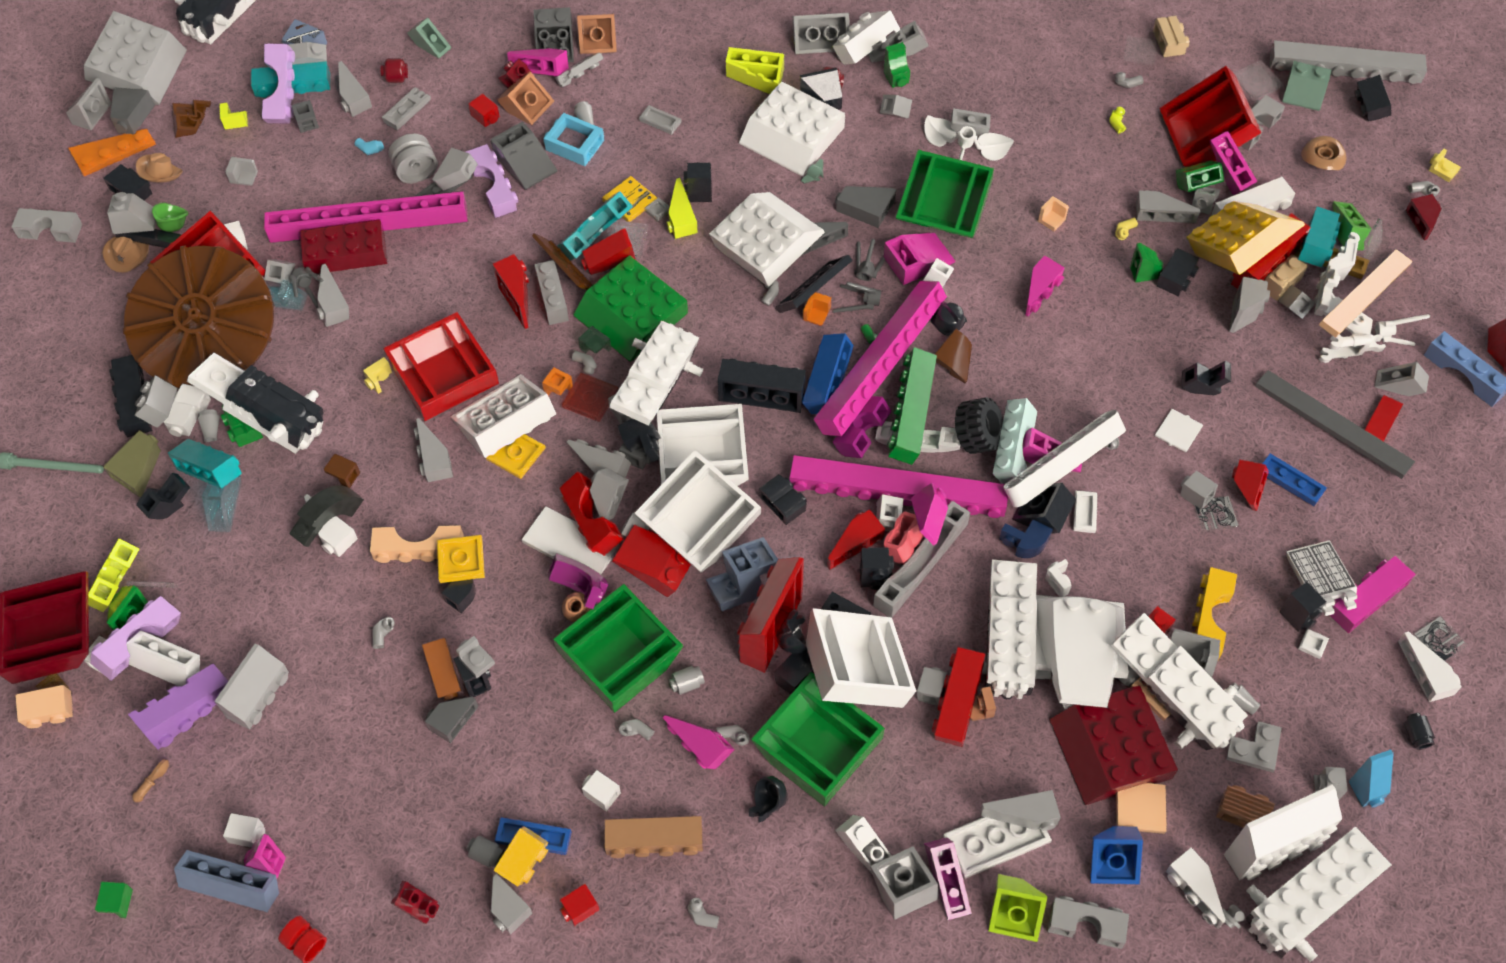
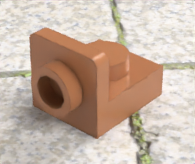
(984, 705)

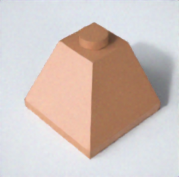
(597, 33)
(526, 99)

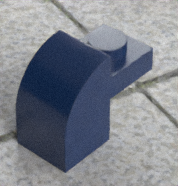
(1028, 543)

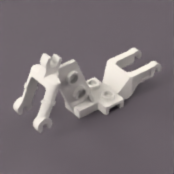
(1361, 339)

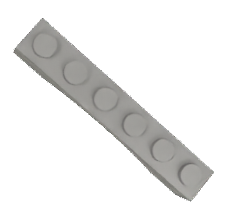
(911, 574)

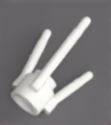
(1388, 328)

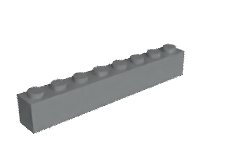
(1350, 61)

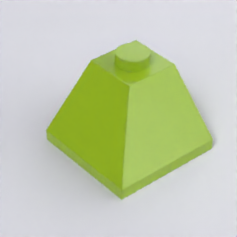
(1017, 908)

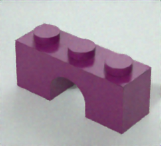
(854, 440)

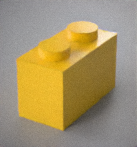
(522, 856)

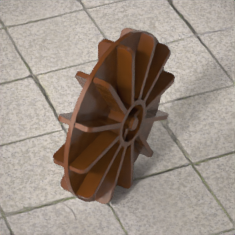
(195, 307)

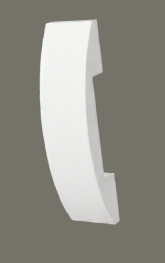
(933, 441)

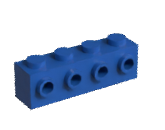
(827, 370)

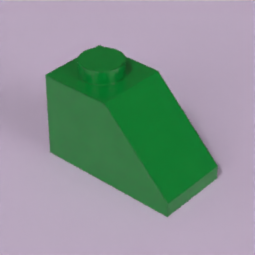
(1145, 264)

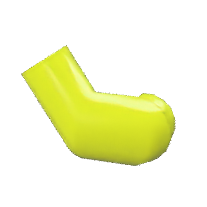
(1116, 118)

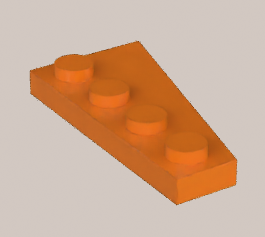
(104, 152)

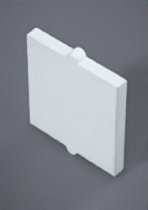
(1179, 430)

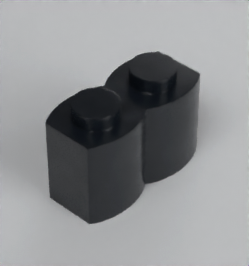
(783, 499)

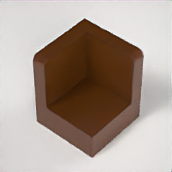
(343, 469)

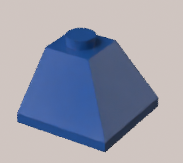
(1117, 856)

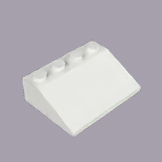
(504, 415)

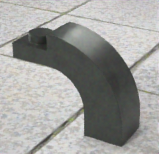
(321, 508)

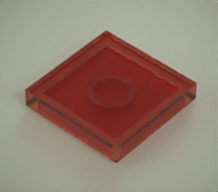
(589, 397)

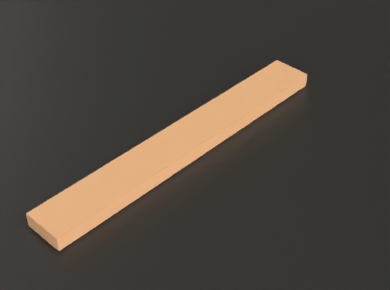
(1365, 293)

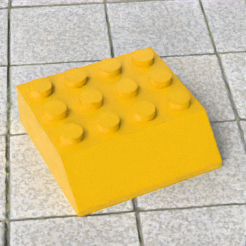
(1241, 235)

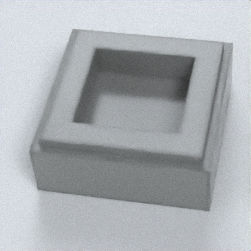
(657, 209)

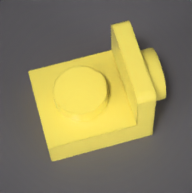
(1443, 167)
(377, 372)

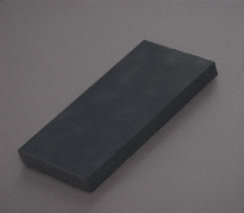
(813, 283)

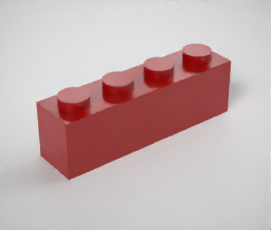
(959, 696)

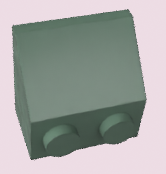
(1306, 85)

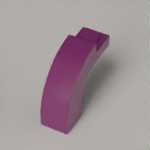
(579, 578)

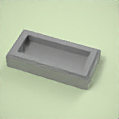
(660, 119)

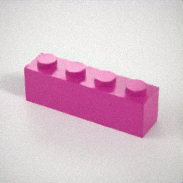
(1373, 592)

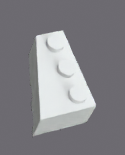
(863, 35)

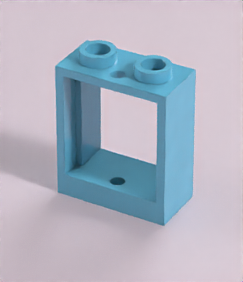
(586, 151)

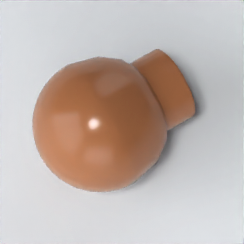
(574, 607)

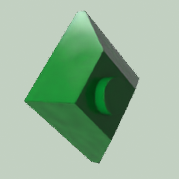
(124, 605)

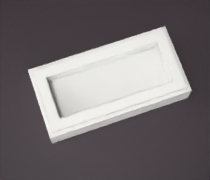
(1085, 511)

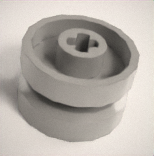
(412, 158)

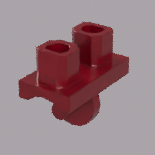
(415, 903)

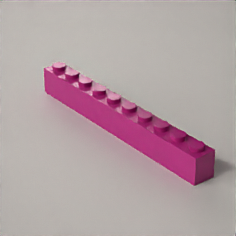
(394, 215)
(880, 358)
(874, 481)

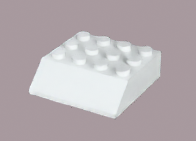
(792, 128)
(765, 236)
(709, 430)
(699, 511)
(858, 659)
(1284, 834)

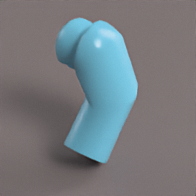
(370, 147)

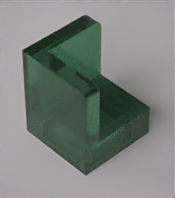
(593, 341)

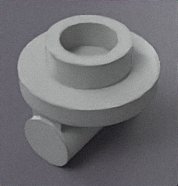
(1233, 916)

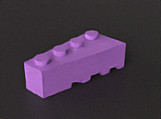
(180, 707)

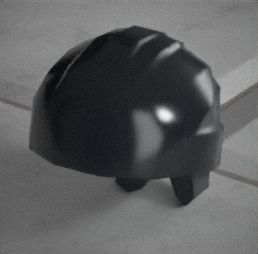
(790, 635)
(769, 797)

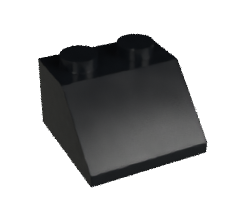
(1047, 508)

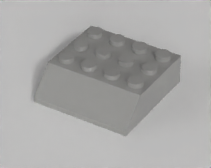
(134, 56)

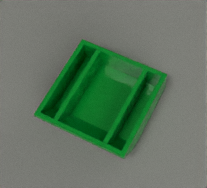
(945, 194)
(630, 306)
(618, 647)
(817, 740)

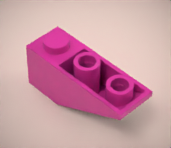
(1044, 278)
(706, 744)

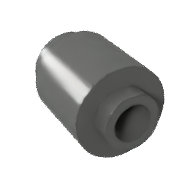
(484, 851)

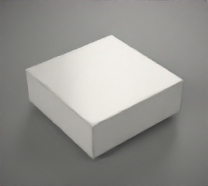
(1313, 643)

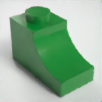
(896, 65)

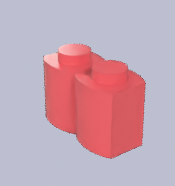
(903, 538)

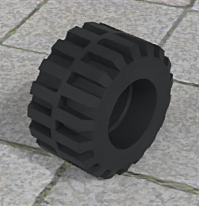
(978, 425)

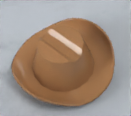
(1324, 153)
(157, 168)
(124, 254)

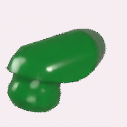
(868, 333)

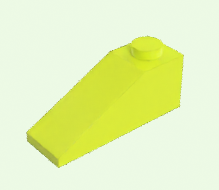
(681, 216)

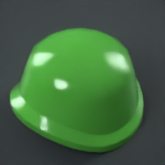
(169, 217)

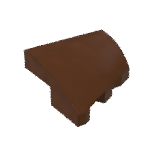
(189, 123)
(956, 355)

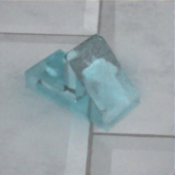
(284, 297)

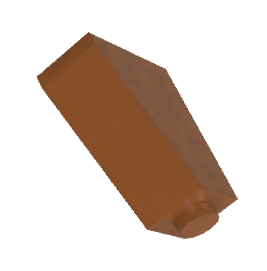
(442, 668)

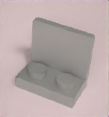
(1200, 648)

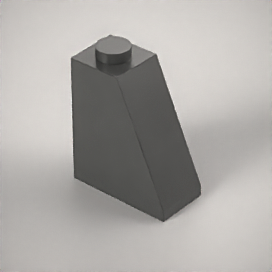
(130, 109)
(866, 203)

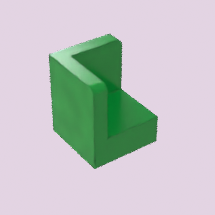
(114, 898)

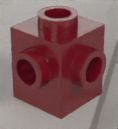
(513, 72)

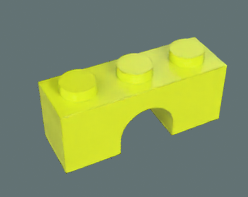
(111, 574)

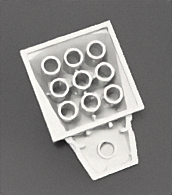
(1076, 647)

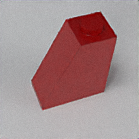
(608, 252)

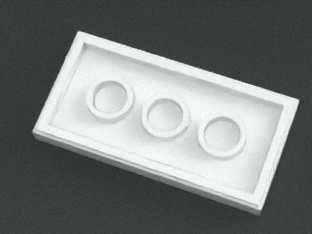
(559, 534)
(992, 842)

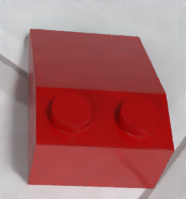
(513, 285)
(652, 560)

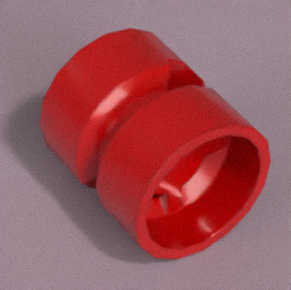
(302, 939)

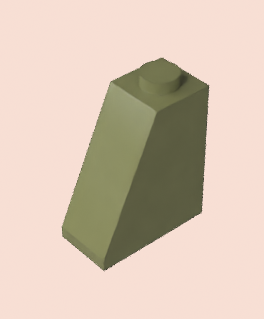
(134, 463)

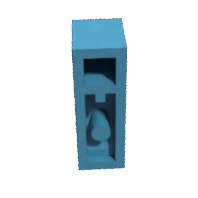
(1373, 779)

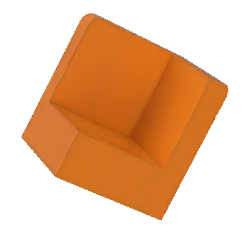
(817, 308)
(557, 382)

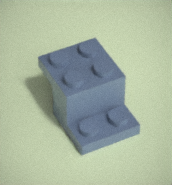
(742, 575)

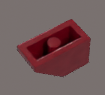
(1424, 214)

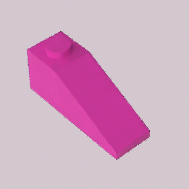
(542, 61)
(1235, 169)
(1038, 445)
(930, 511)
(265, 856)

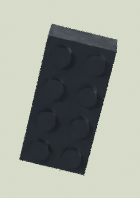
(761, 385)

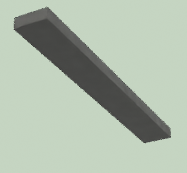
(1335, 424)

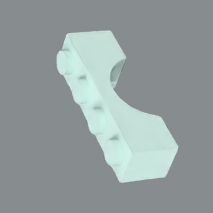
(1018, 418)

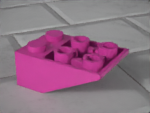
(914, 255)

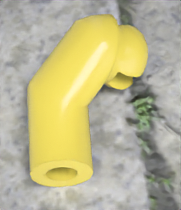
(1123, 227)

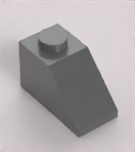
(450, 717)

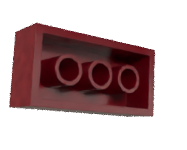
(344, 246)

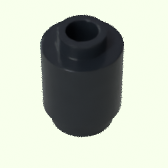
(1419, 731)

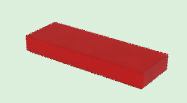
(1384, 417)

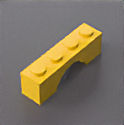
(1218, 589)

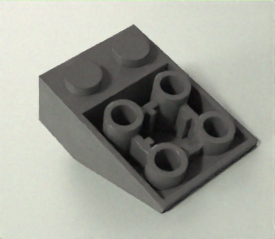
(554, 30)
(523, 155)

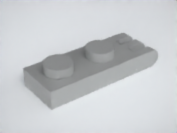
(406, 108)

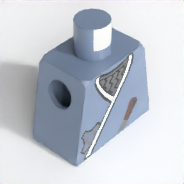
(302, 32)

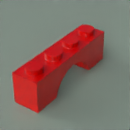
(599, 532)

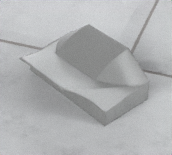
(978, 121)

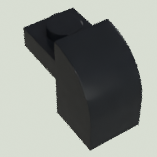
(1206, 381)
(638, 435)
(165, 501)
(459, 594)

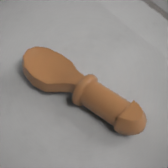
(158, 772)

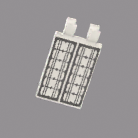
(1325, 573)

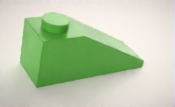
(1351, 222)

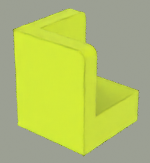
(232, 120)

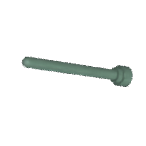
(9, 461)

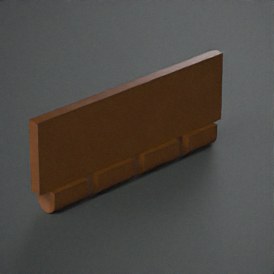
(564, 262)

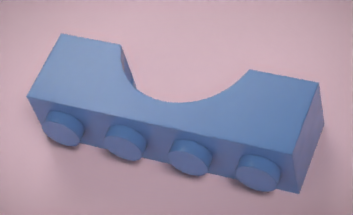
(1486, 380)

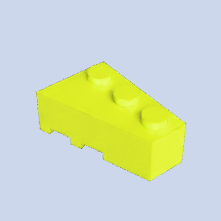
(755, 68)

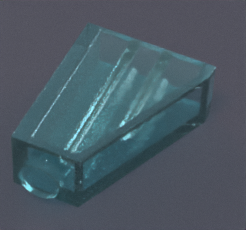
(221, 505)

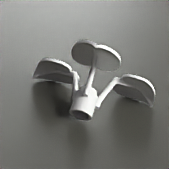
(992, 145)

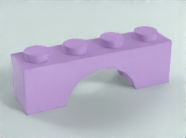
(278, 106)
(499, 197)
(155, 619)

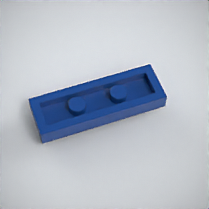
(1294, 480)
(556, 836)

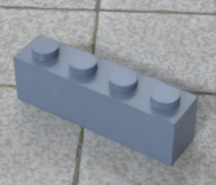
(226, 880)

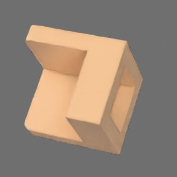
(1053, 213)

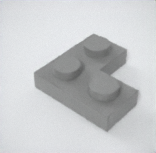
(1261, 752)

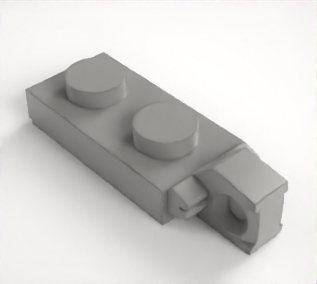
(578, 69)

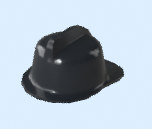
(948, 318)

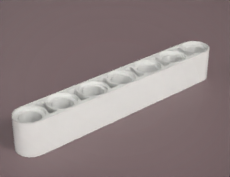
(1064, 458)

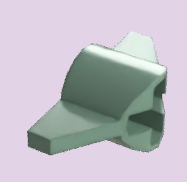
(814, 172)

